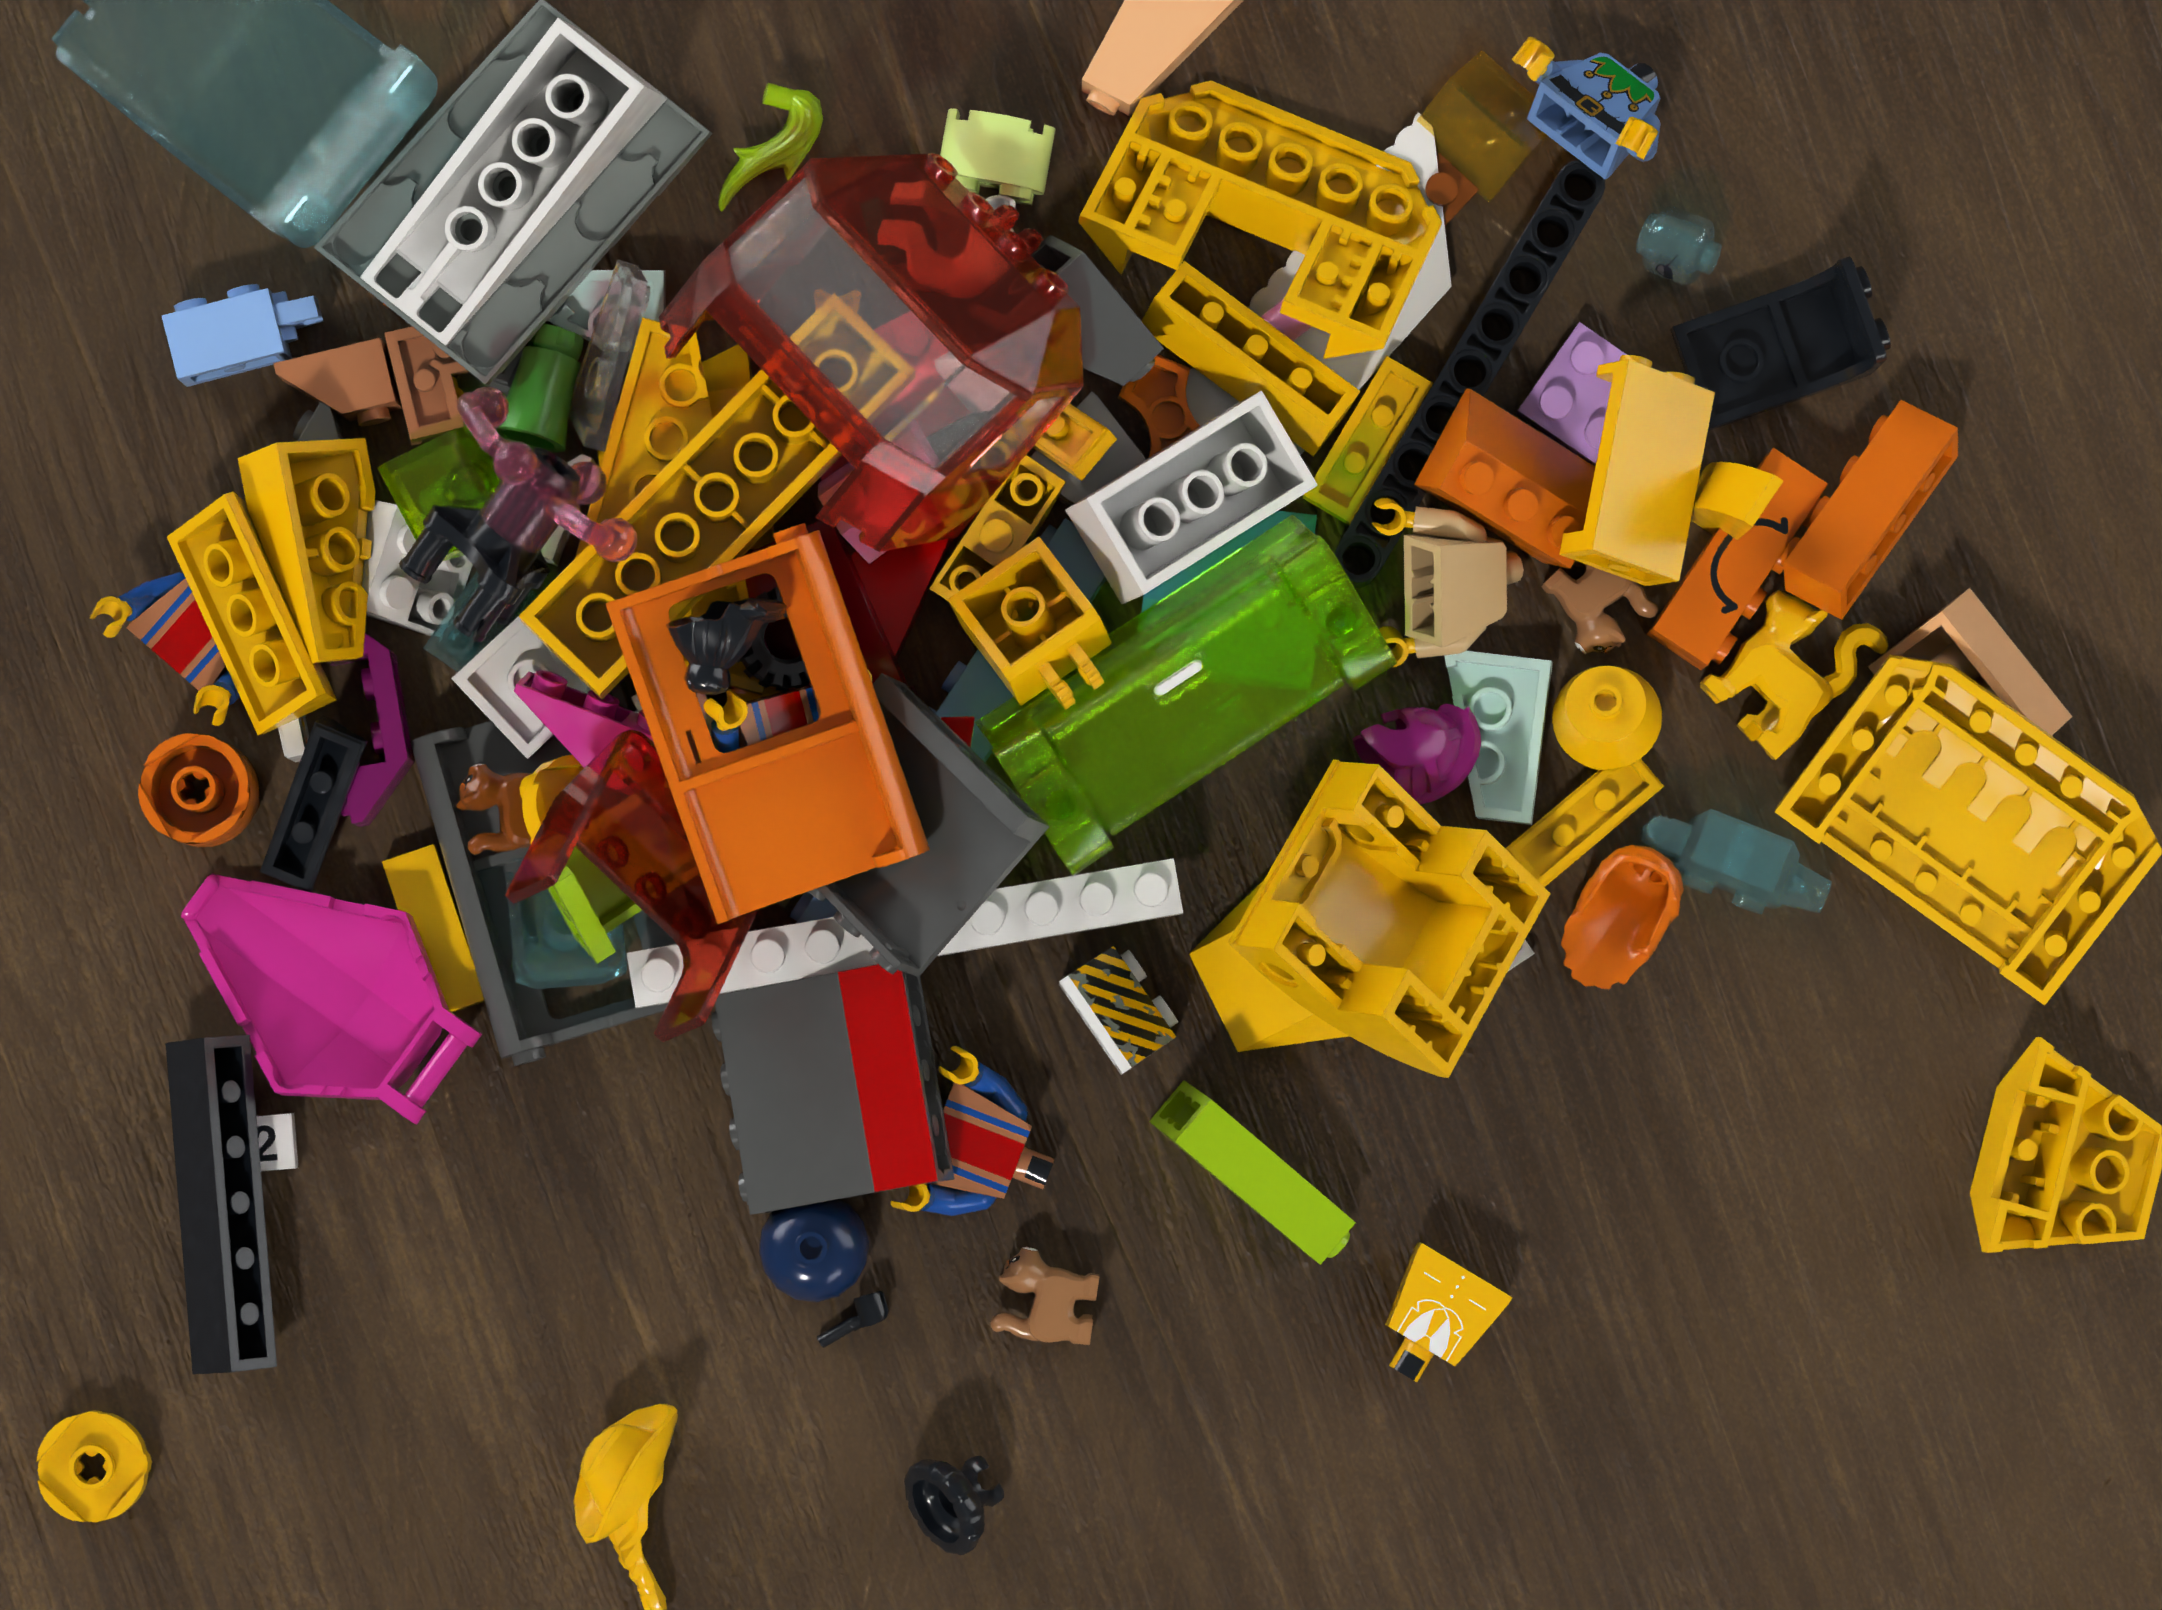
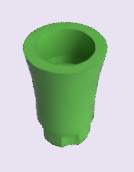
(543, 389)

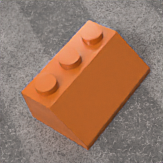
(1509, 478)

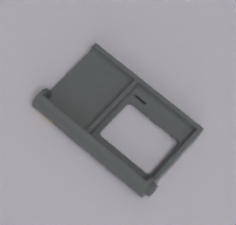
(479, 887)

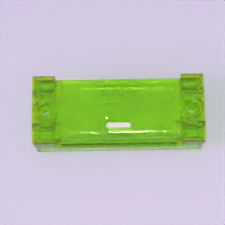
(1188, 689)

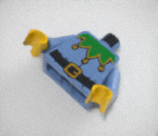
(1593, 106)

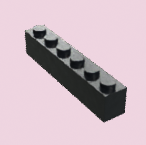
(221, 1204)

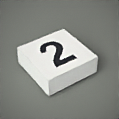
(277, 1142)

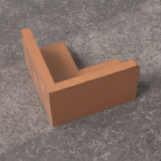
(424, 384)

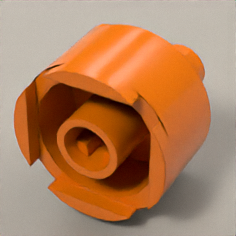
(168, 783)

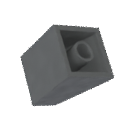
(1111, 333)

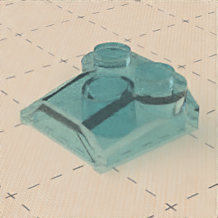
(547, 951)

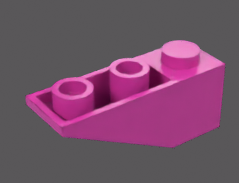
(577, 718)

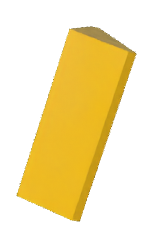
(248, 615)

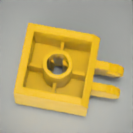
(1032, 624)

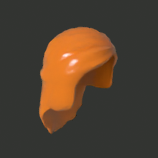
(1621, 916)

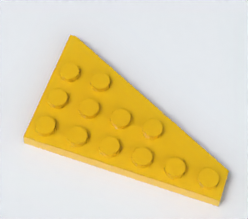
(656, 417)

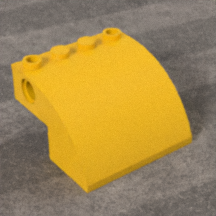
(1389, 919)

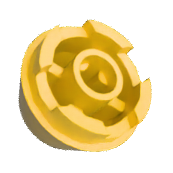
(1607, 717)

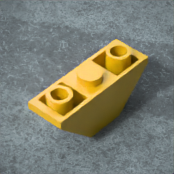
(1002, 526)

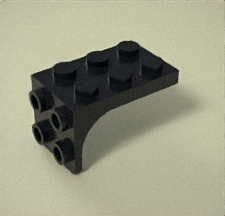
(1784, 344)

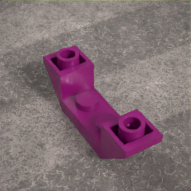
(390, 735)

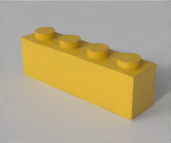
(1248, 356)

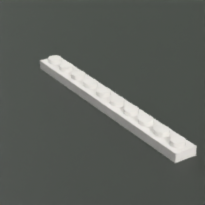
(1004, 918)

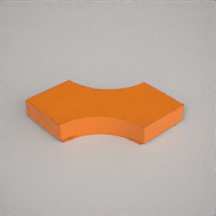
(1162, 402)

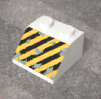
(1118, 1008)

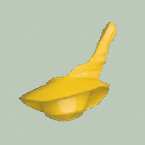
(615, 1487)

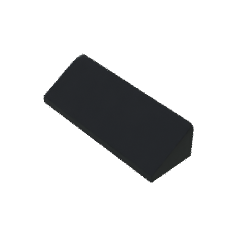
(314, 804)

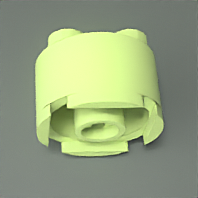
(998, 153)

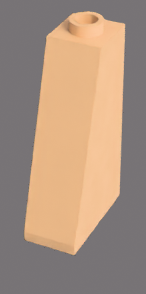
(1146, 47)

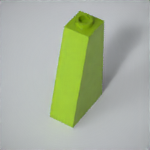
(1253, 1172)

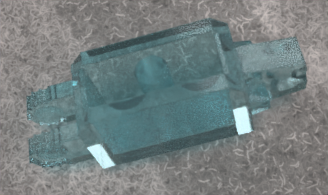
(1739, 859)

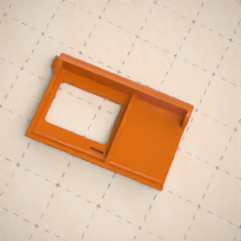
(794, 804)

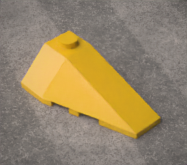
(312, 523)

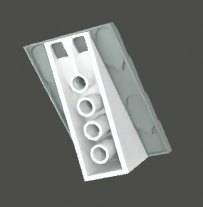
(475, 213)

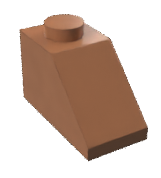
(349, 379)

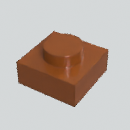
(1449, 189)

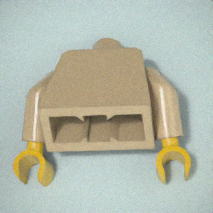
(1451, 580)

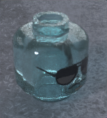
(1678, 245)

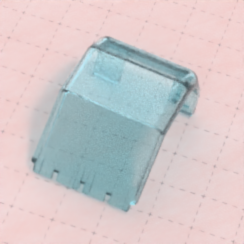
(257, 97)

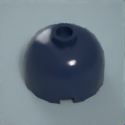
(814, 1249)

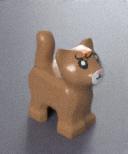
(1586, 600)
(1052, 1309)

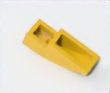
(1732, 497)

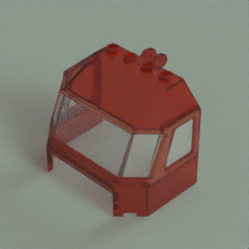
(899, 332)

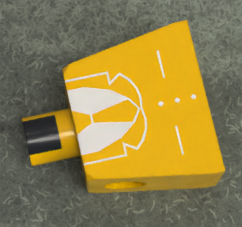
(1440, 1311)

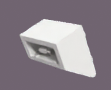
(392, 592)

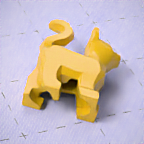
(1785, 682)

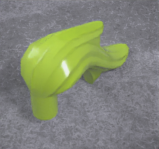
(783, 150)

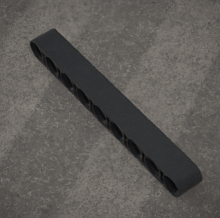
(1477, 349)

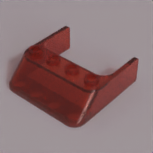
(631, 830)

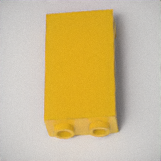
(1644, 473)

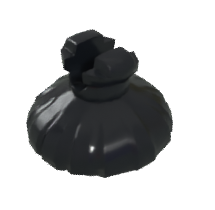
(950, 1502)

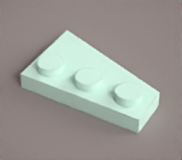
(1511, 710)

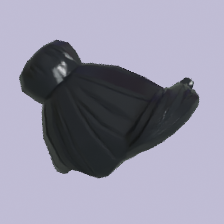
(720, 639)

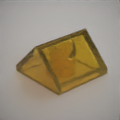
(1483, 124)

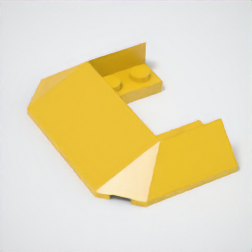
(1277, 180)

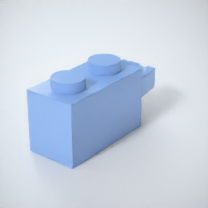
(235, 333)

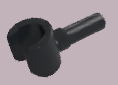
(870, 1310)

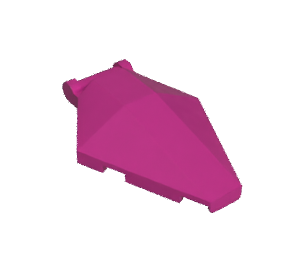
(327, 991)

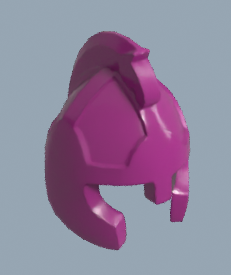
(1426, 752)

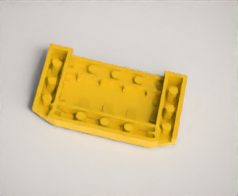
(1975, 820)

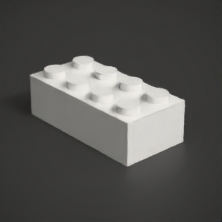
(1191, 497)

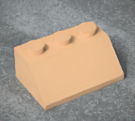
(1979, 647)

